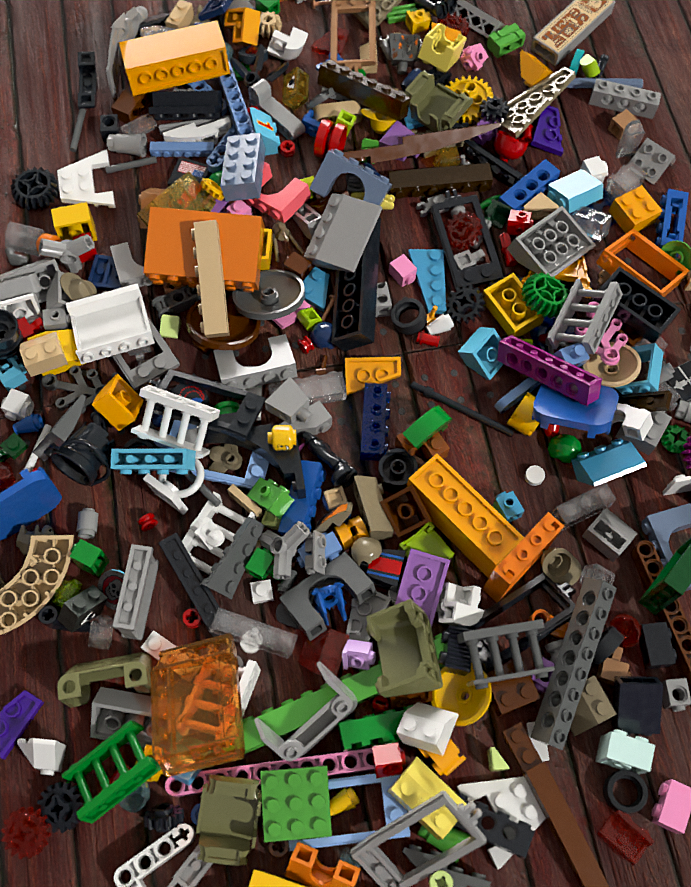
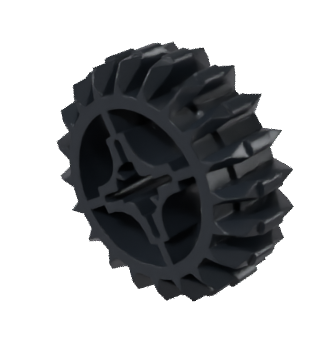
(37, 193)

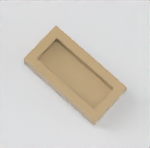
(245, 501)

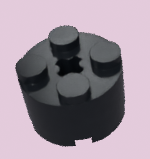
(396, 460)

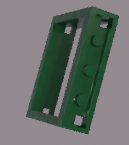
(670, 582)

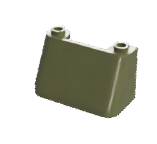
(405, 650)

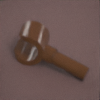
(322, 371)

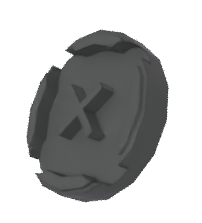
(319, 98)

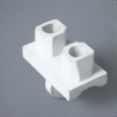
(207, 533)

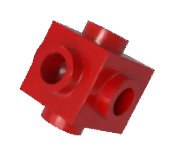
(519, 222)

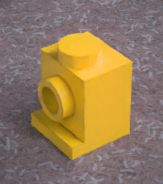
(417, 21)

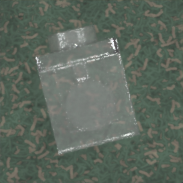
(101, 632)

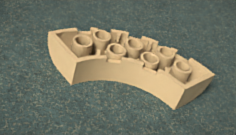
(36, 581)

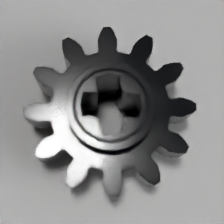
(494, 109)
(163, 817)

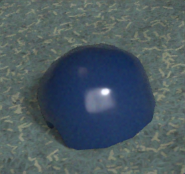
(321, 335)

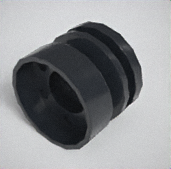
(9, 335)

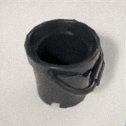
(84, 455)

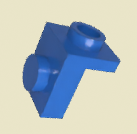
(310, 124)

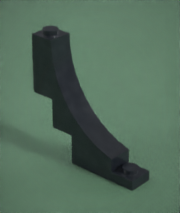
(285, 461)

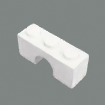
(635, 421)

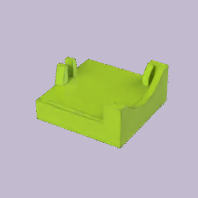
(427, 541)

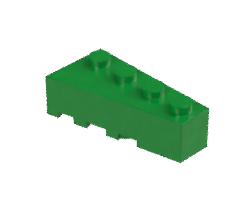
(370, 730)

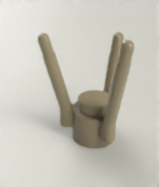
(282, 233)

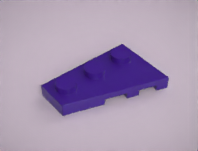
(547, 131)

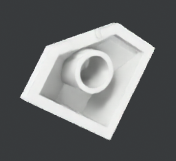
(43, 754)

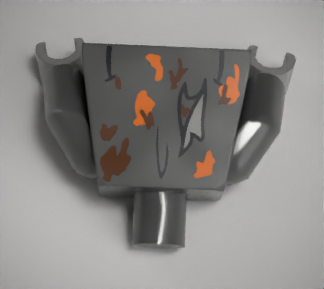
(401, 50)

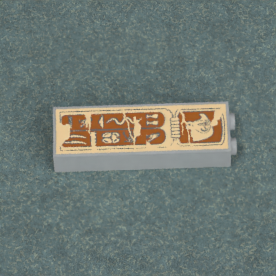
(570, 28)

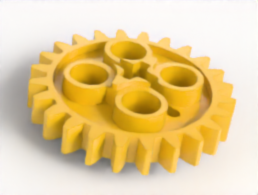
(472, 89)

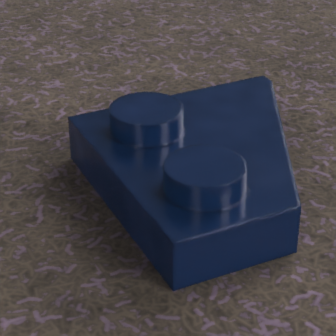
(104, 273)

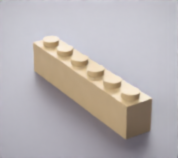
(211, 279)

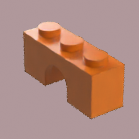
(307, 869)

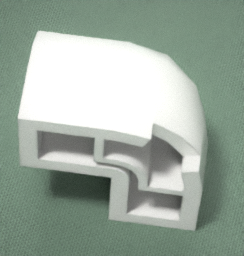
(286, 46)
(459, 605)

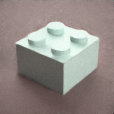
(625, 752)

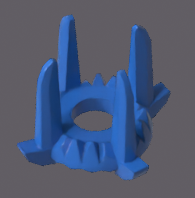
(321, 604)

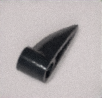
(53, 623)

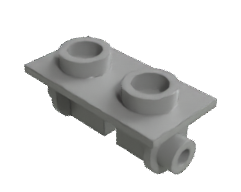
(316, 544)

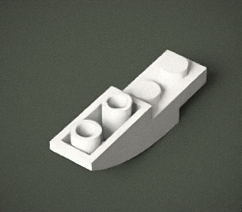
(205, 133)

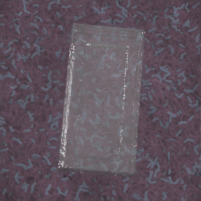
(140, 125)

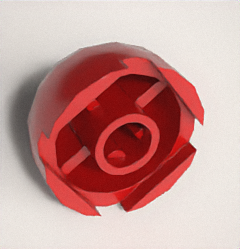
(508, 146)

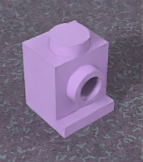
(358, 654)

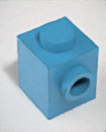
(508, 506)

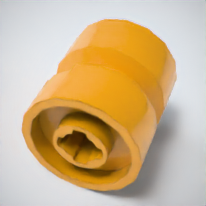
(345, 535)

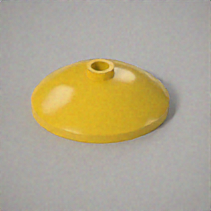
(452, 695)

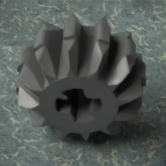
(354, 183)

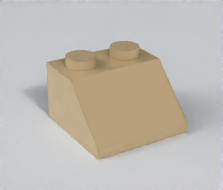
(43, 354)

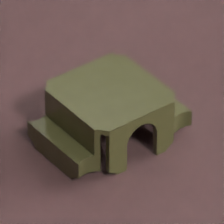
(435, 105)
(228, 819)

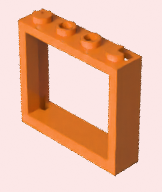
(650, 254)
(522, 557)

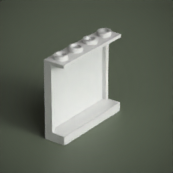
(110, 323)

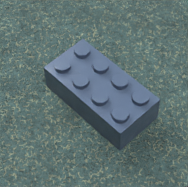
(243, 167)

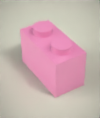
(673, 806)

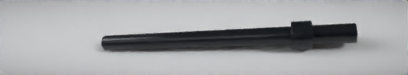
(429, 392)

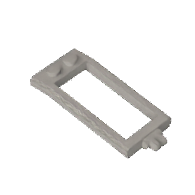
(153, 367)
(387, 874)

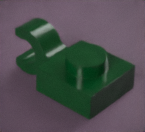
(12, 447)

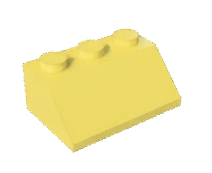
(417, 786)

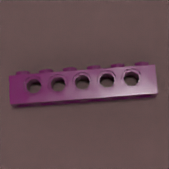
(549, 370)

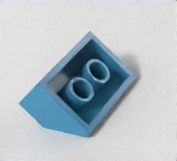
(607, 462)

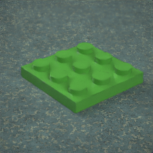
(295, 803)

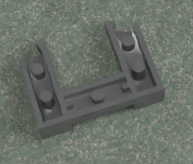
(61, 430)

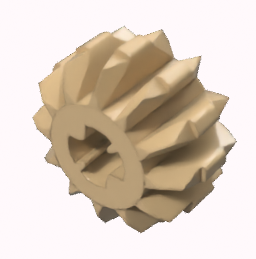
(269, 23)

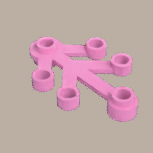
(606, 350)

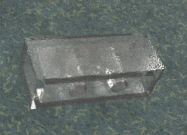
(584, 506)

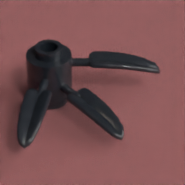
(251, 78)

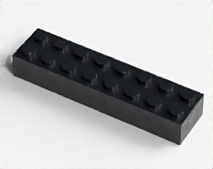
(356, 299)

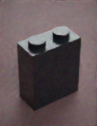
(637, 705)

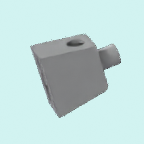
(289, 403)

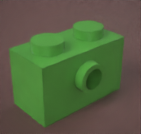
(270, 497)

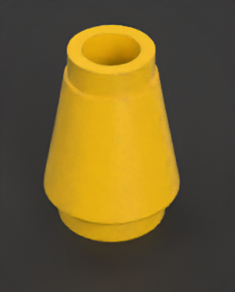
(343, 801)

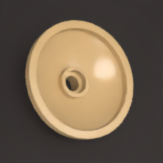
(617, 375)

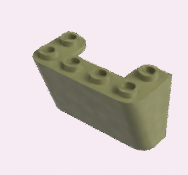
(75, 686)

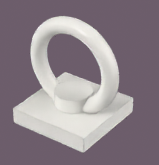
(170, 493)

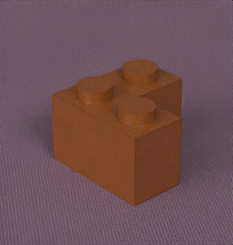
(432, 446)

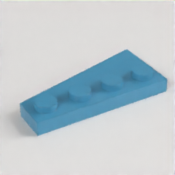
(430, 277)

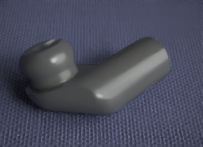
(15, 259)

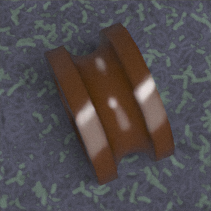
(276, 853)

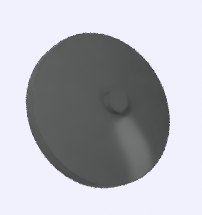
(277, 296)

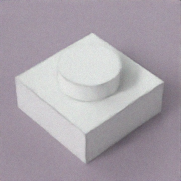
(261, 591)

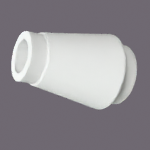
(439, 325)

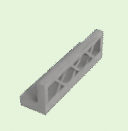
(478, 13)

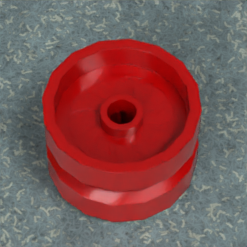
(329, 138)

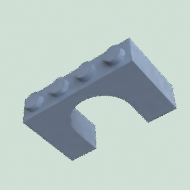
(335, 164)
(661, 525)

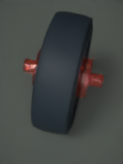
(248, 54)

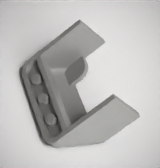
(317, 726)

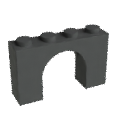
(299, 600)

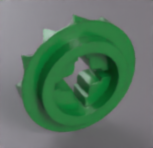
(668, 438)

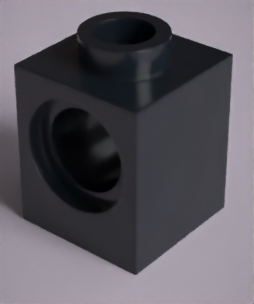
(109, 125)

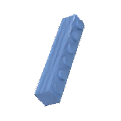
(181, 149)

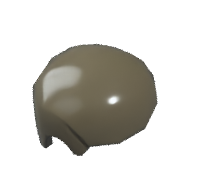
(365, 550)

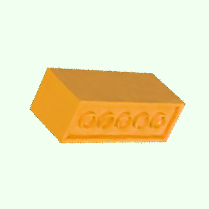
(175, 58)
(464, 515)

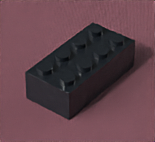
(641, 306)

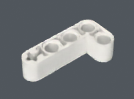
(155, 855)

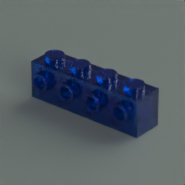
(374, 421)

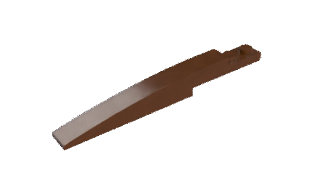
(419, 143)
(554, 808)

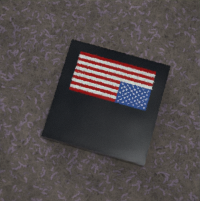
(184, 165)

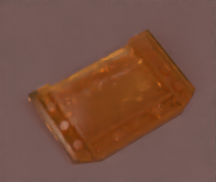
(197, 706)

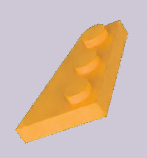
(370, 370)

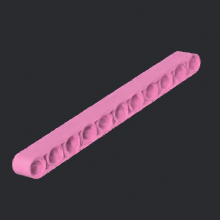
(253, 769)

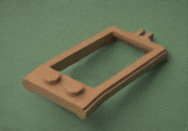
(353, 6)

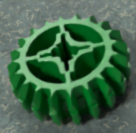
(544, 294)

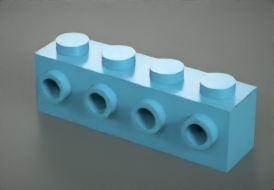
(153, 460)

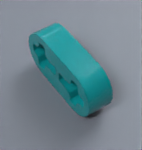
(576, 60)

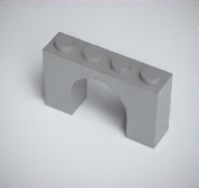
(127, 270)
(278, 368)

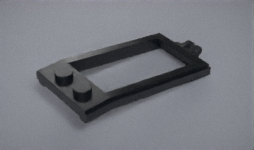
(474, 275)
(244, 418)
(560, 595)

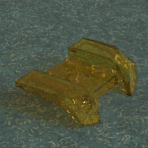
(183, 194)

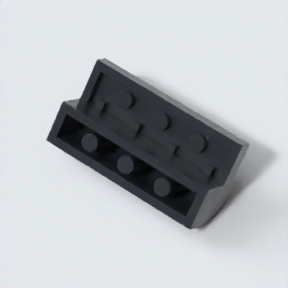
(186, 105)

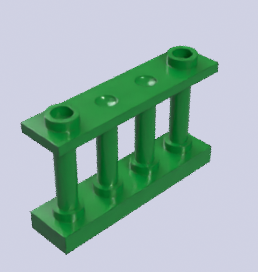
(124, 785)

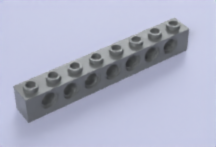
(573, 663)

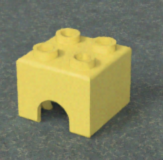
(440, 51)

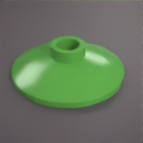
(681, 248)

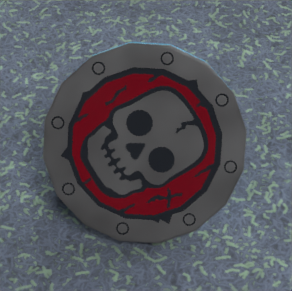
(110, 585)

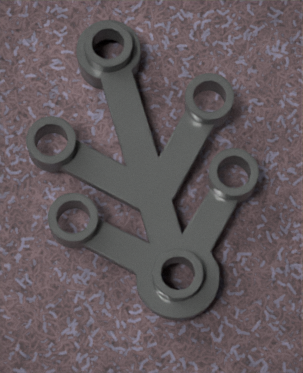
(77, 390)

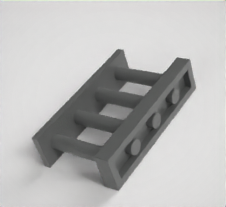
(511, 633)

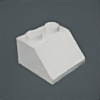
(427, 727)

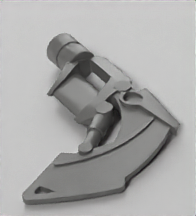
(123, 29)

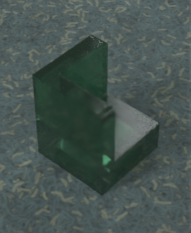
(497, 213)

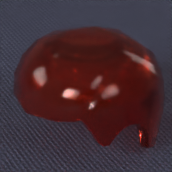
(628, 627)

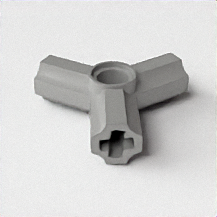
(67, 251)
(284, 548)

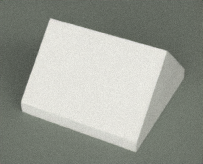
(23, 306)

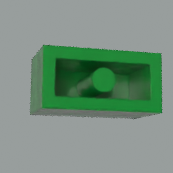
(89, 558)

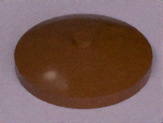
(241, 329)

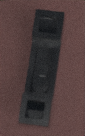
(87, 80)

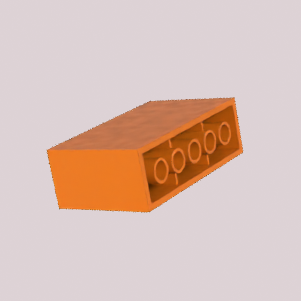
(171, 246)

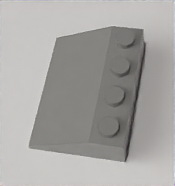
(342, 233)
(551, 244)

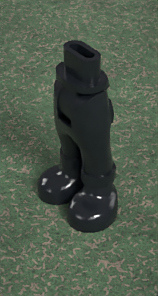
(437, 7)
(343, 472)

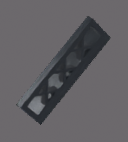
(499, 168)

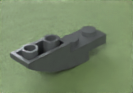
(417, 858)

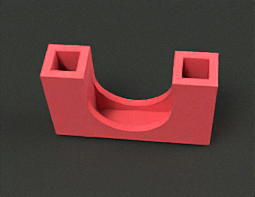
(284, 203)

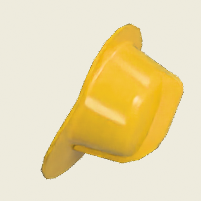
(379, 122)

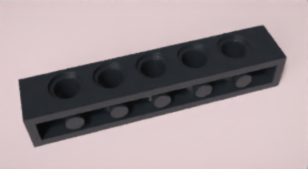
(523, 834)

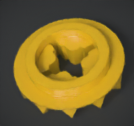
(212, 188)

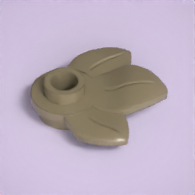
(223, 456)

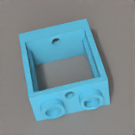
(651, 353)

